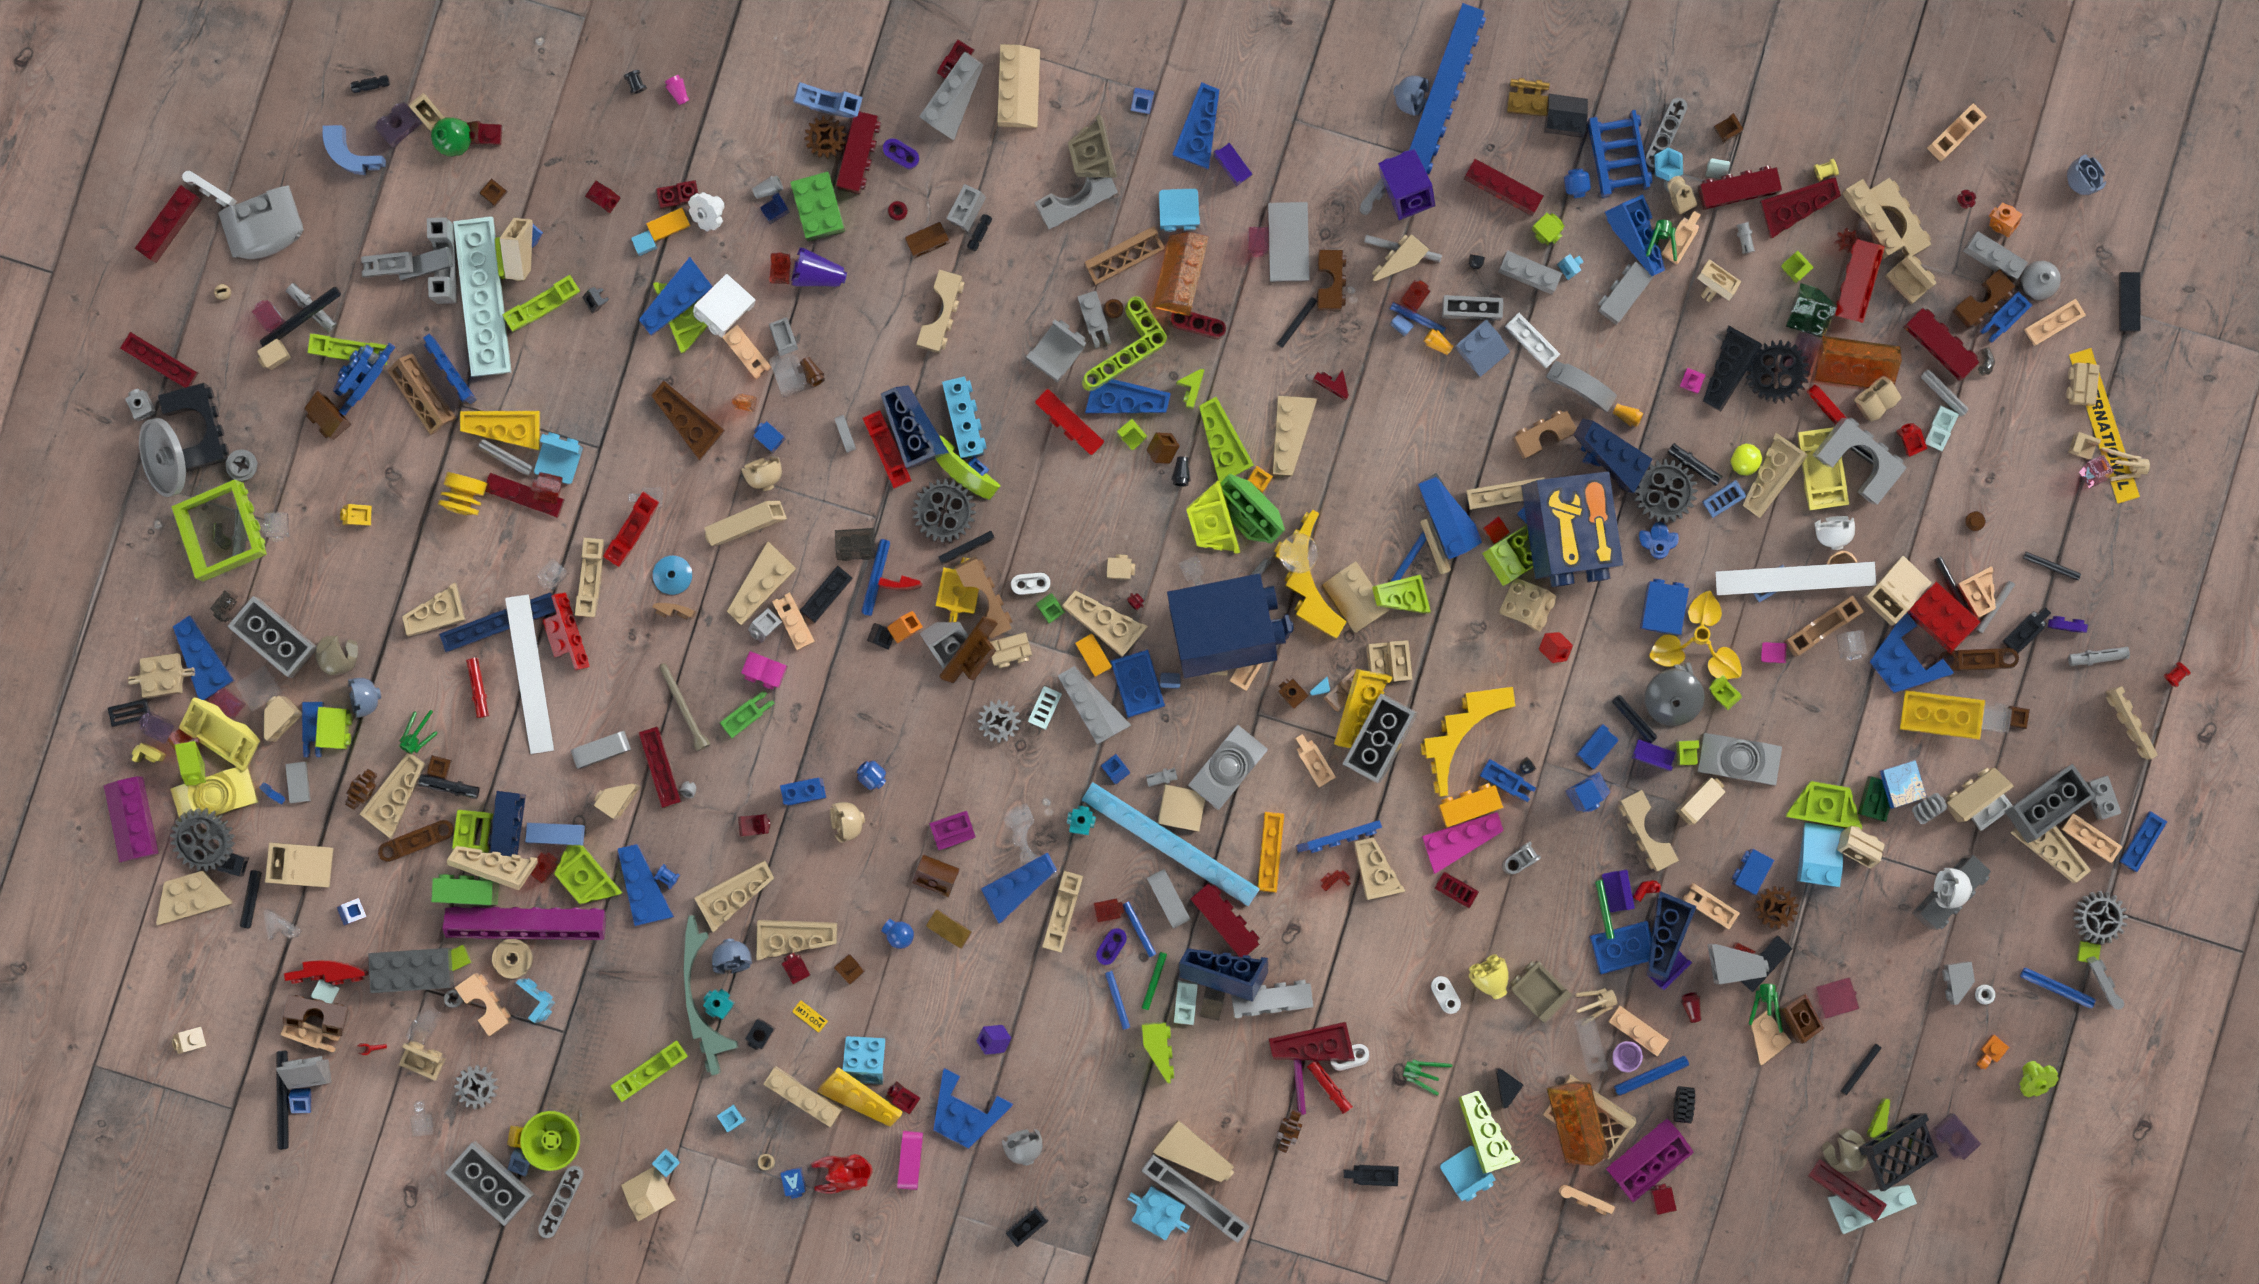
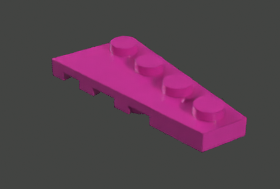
(1456, 841)

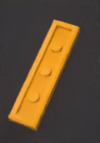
(1270, 851)

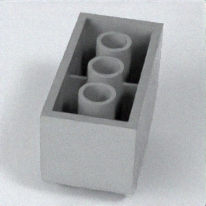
(1380, 738)

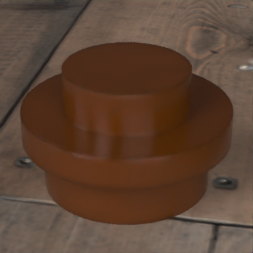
(1113, 308)
(1975, 521)

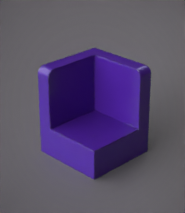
(993, 1039)

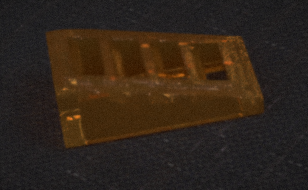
(744, 402)

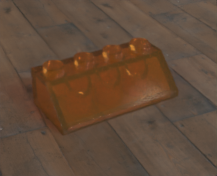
(1180, 272)
(1856, 362)
(1578, 1123)

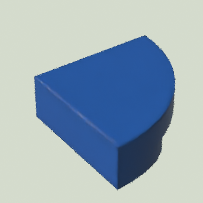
(267, 789)

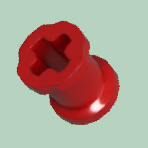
(2177, 674)

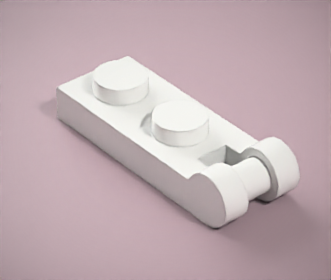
(207, 188)

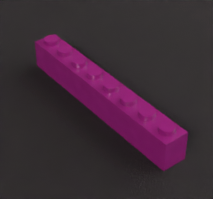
(524, 923)

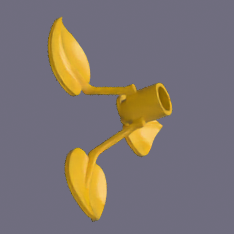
(1702, 611)

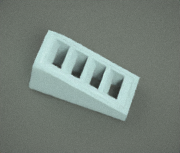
(1044, 725)

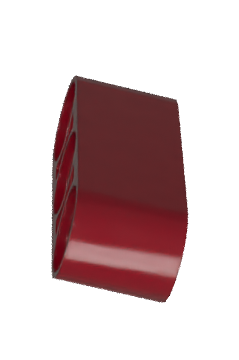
(1205, 331)

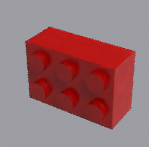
(1943, 617)

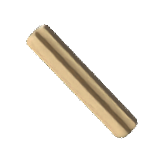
(1435, 545)

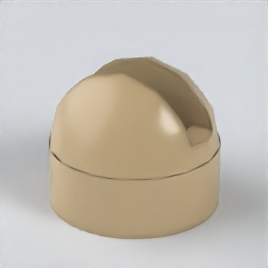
(223, 295)
(763, 1159)

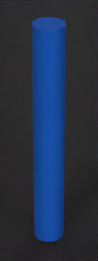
(1418, 318)
(1409, 558)
(1139, 929)
(1117, 1000)

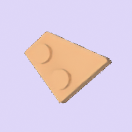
(1979, 592)

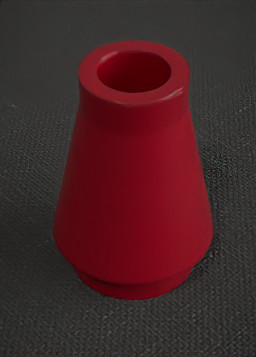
(1691, 1004)

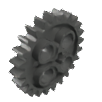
(1661, 508)
(961, 516)
(215, 830)

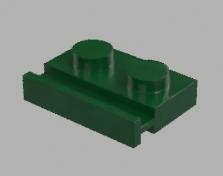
(1874, 800)

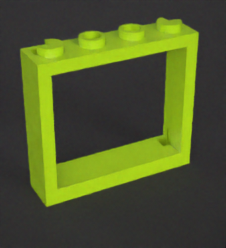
(190, 539)

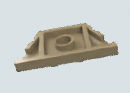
(1092, 152)

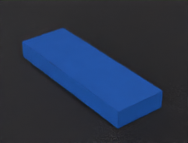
(2143, 841)

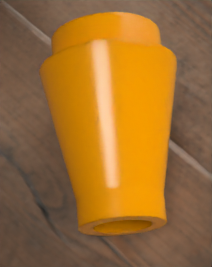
(1437, 341)
(1628, 414)

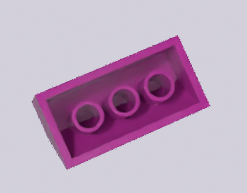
(131, 819)
(1650, 1160)

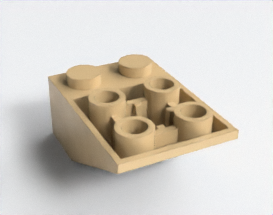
(1406, 256)
(1897, 591)
(299, 865)

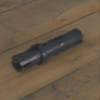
(1693, 463)
(455, 788)

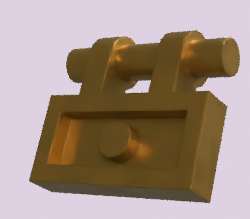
(1528, 104)

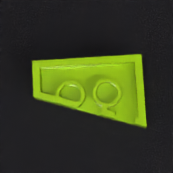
(1403, 594)

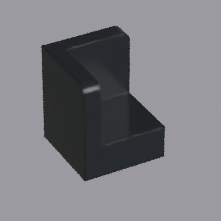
(234, 865)

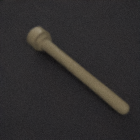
(700, 741)

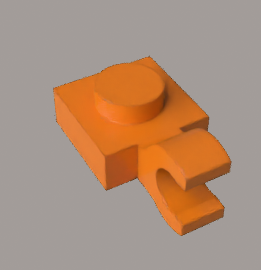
(1992, 1050)

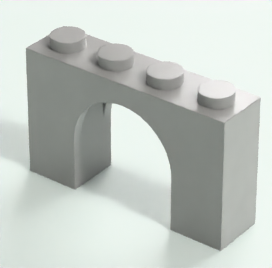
(443, 284)
(1885, 468)

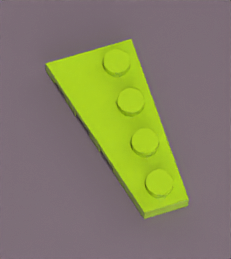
(1225, 445)

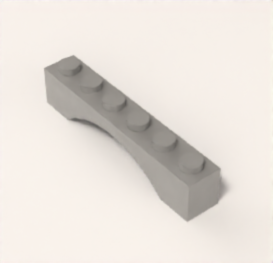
(1195, 1197)

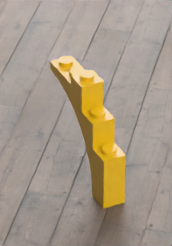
(1313, 608)
(1442, 748)

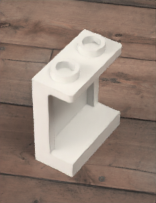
(723, 305)

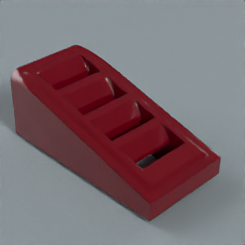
(1471, 898)

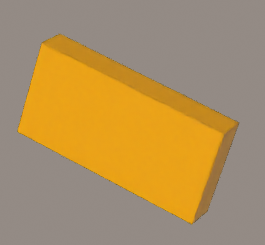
(668, 224)
(1093, 655)

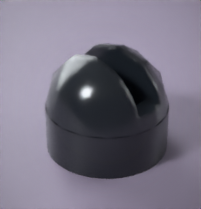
(1476, 261)
(1527, 766)

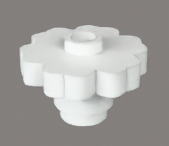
(706, 210)

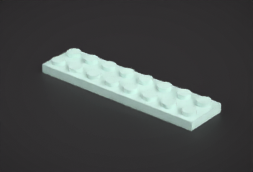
(482, 297)

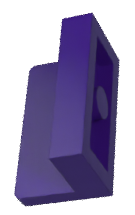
(1232, 164)
(1653, 755)
(1618, 890)
(1678, 967)

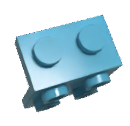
(1179, 209)
(558, 457)
(543, 1010)
(1466, 1174)

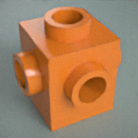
(2005, 219)

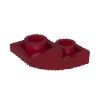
(676, 194)

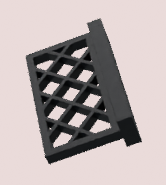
(1894, 1137)

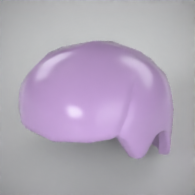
(1627, 1056)

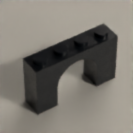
(198, 398)

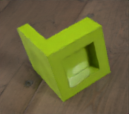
(1797, 266)
(1132, 434)
(1687, 752)

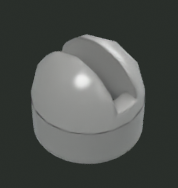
(688, 790)

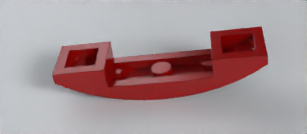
(887, 449)
(632, 529)

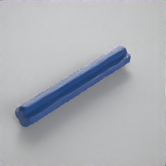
(876, 573)
(2058, 988)
(1651, 1075)

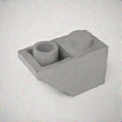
(1959, 980)

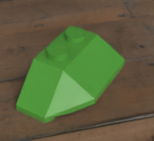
(1251, 510)

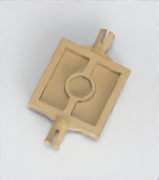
(161, 675)

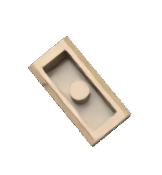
(2083, 384)
(1011, 649)
(1860, 846)

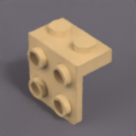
(1528, 604)
(422, 1061)

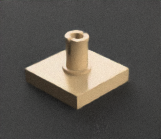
(1717, 281)

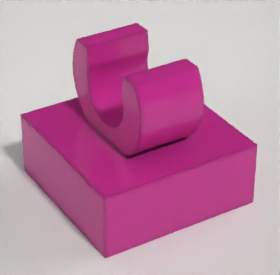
(1692, 380)

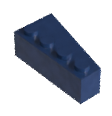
(912, 427)
(1614, 454)
(507, 823)
(1669, 929)
(1224, 972)

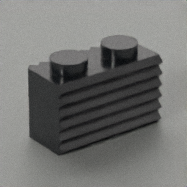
(1026, 1226)

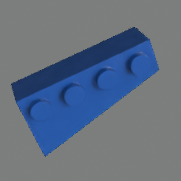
(1588, 793)

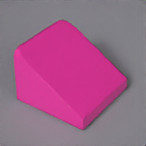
(1773, 652)

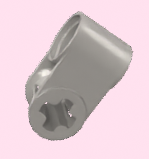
(1522, 858)

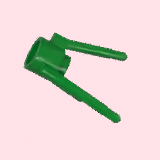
(1662, 231)
(409, 742)
(1768, 995)
(1413, 1071)

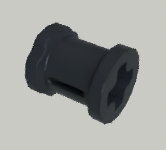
(635, 82)

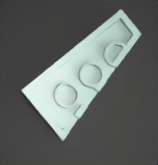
(1849, 1218)

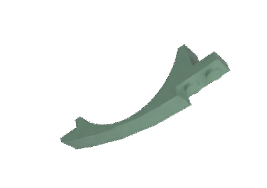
(712, 1041)

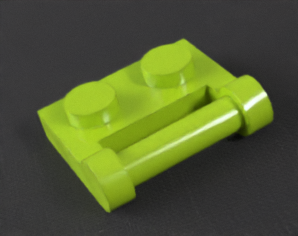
(466, 829)

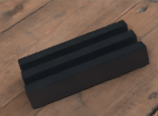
(146, 708)

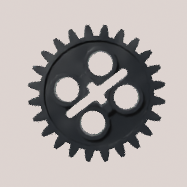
(1796, 372)

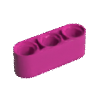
(910, 1160)

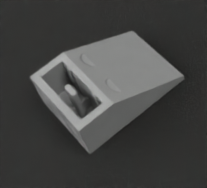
(305, 1072)

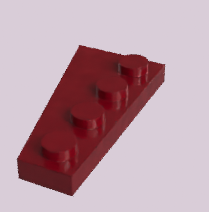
(1319, 1044)

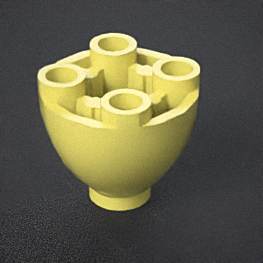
(1490, 976)

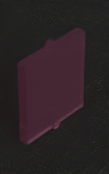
(1837, 997)

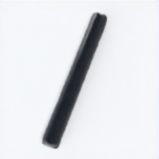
(301, 316)
(282, 1104)

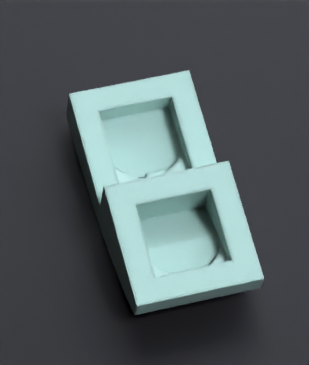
(1941, 428)
(1185, 1002)

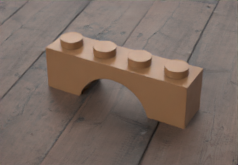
(972, 575)
(1823, 626)

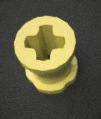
(1826, 170)

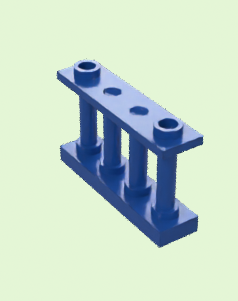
(1600, 147)

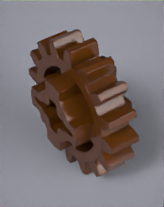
(820, 143)
(361, 789)
(1771, 898)
(1289, 1131)

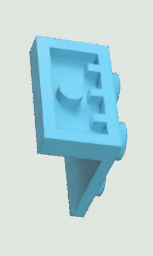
(864, 1059)

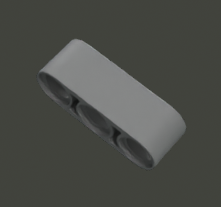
(600, 749)
(1168, 898)

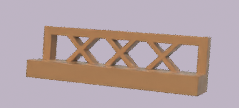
(1120, 249)
(422, 390)

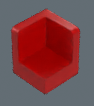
(1555, 647)

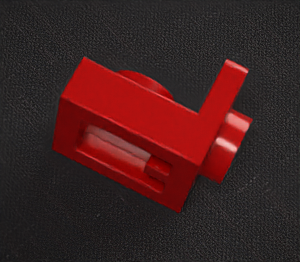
(1912, 439)

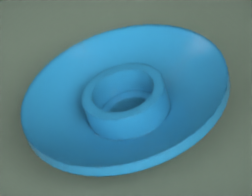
(682, 577)

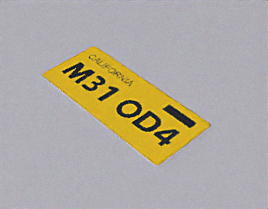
(809, 1016)

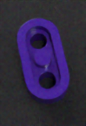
(902, 152)
(2075, 626)
(1111, 946)

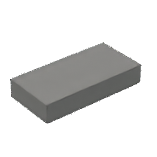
(783, 336)
(298, 782)

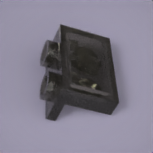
(855, 544)
(225, 602)

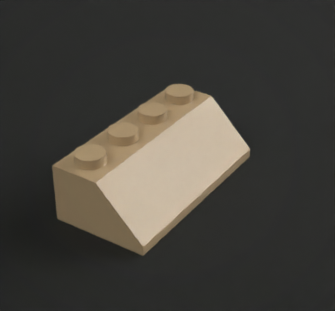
(1018, 86)

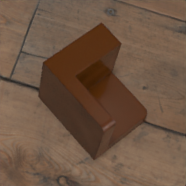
(1728, 128)
(1163, 448)
(849, 969)

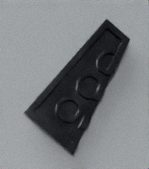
(1734, 360)

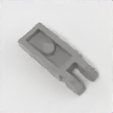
(1094, 316)

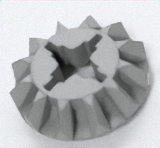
(239, 456)

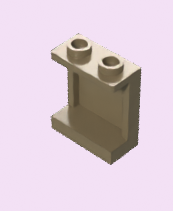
(1539, 991)

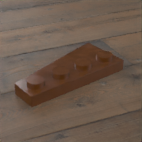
(690, 422)

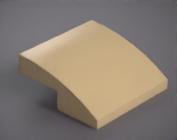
(1390, 659)
(1181, 808)

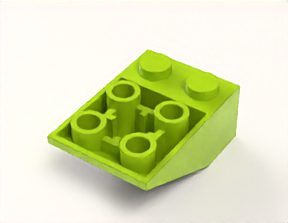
(1510, 556)
(1155, 1042)

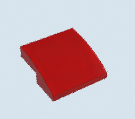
(905, 583)

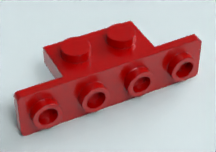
(1073, 426)
(564, 632)

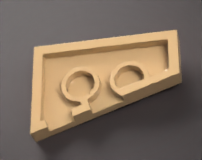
(438, 612)
(1375, 872)

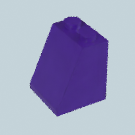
(1407, 184)

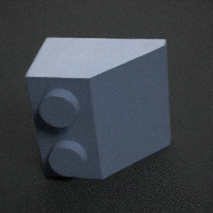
(1482, 348)

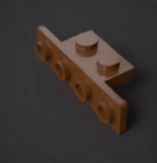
(972, 654)

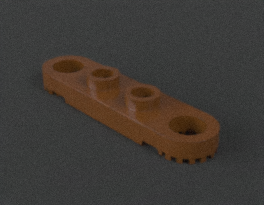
(1980, 659)
(415, 840)

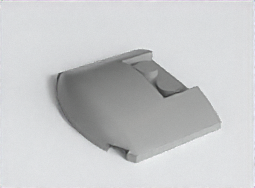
(261, 224)

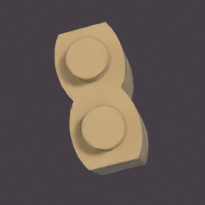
(1877, 399)

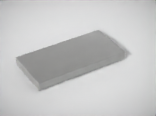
(1288, 241)

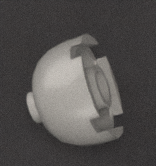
(2040, 280)
(1023, 1146)

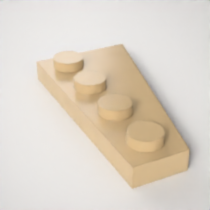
(1291, 427)
(1778, 468)
(1110, 626)
(2131, 721)
(393, 796)
(2058, 853)
(493, 866)
(727, 897)
(792, 936)

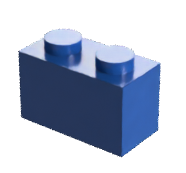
(1752, 871)

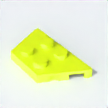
(1212, 521)

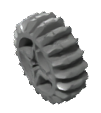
(2098, 925)

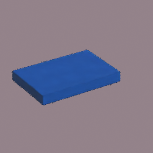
(1137, 683)
(1627, 949)

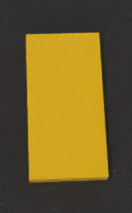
(1942, 715)

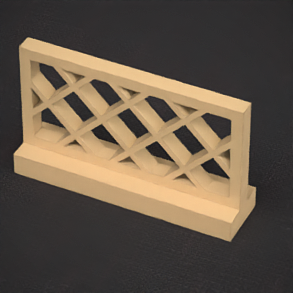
(1611, 1110)

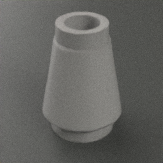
(768, 187)

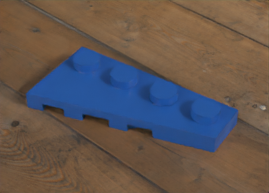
(678, 295)
(452, 375)
(1334, 839)
(642, 889)
(1012, 889)

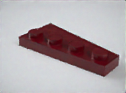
(1791, 207)

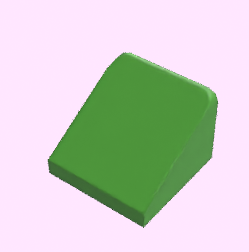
(1050, 608)

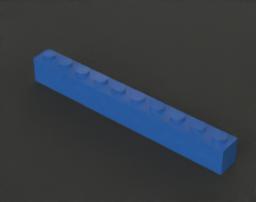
(1446, 82)

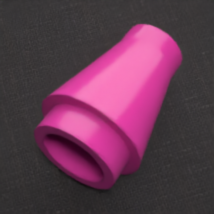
(677, 89)

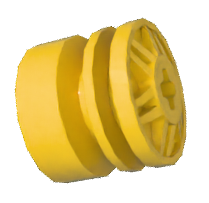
(462, 494)

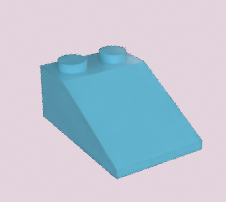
(1819, 857)

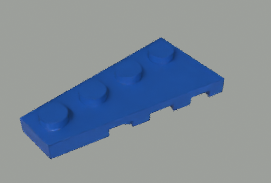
(1198, 131)
(1126, 398)
(199, 654)

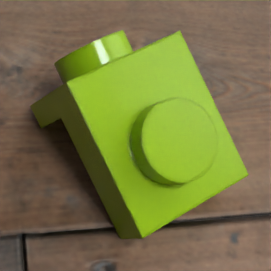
(1724, 692)

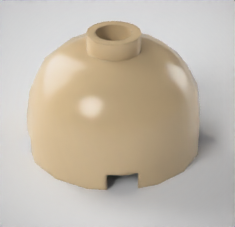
(763, 473)
(846, 820)

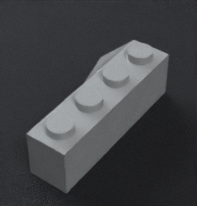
(950, 101)
(1095, 710)
(1275, 999)

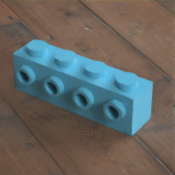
(963, 417)

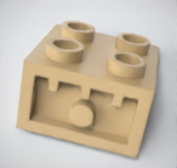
(1911, 278)

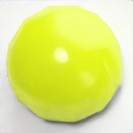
(1746, 459)

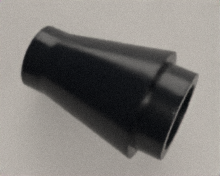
(1181, 472)

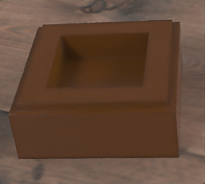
(493, 192)
(2019, 717)
(439, 767)

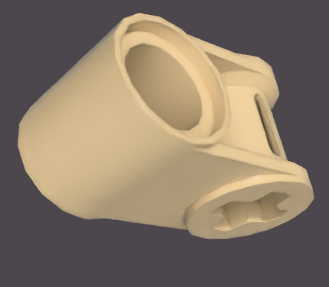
(1681, 195)

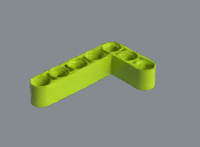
(1130, 351)

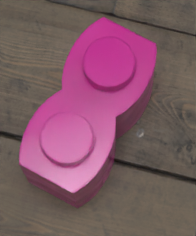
(764, 670)

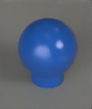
(898, 934)

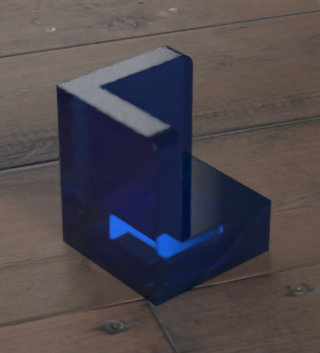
(775, 209)

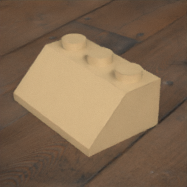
(1354, 597)
(1977, 794)

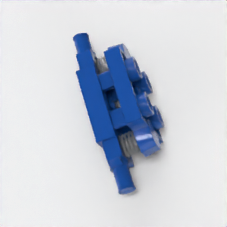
(348, 379)

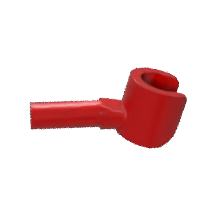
(369, 1048)

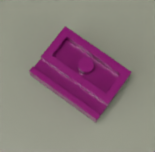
(952, 830)

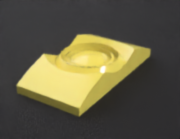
(1823, 485)
(219, 733)
(221, 793)

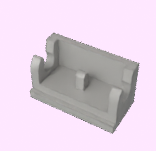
(966, 207)

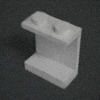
(1057, 350)

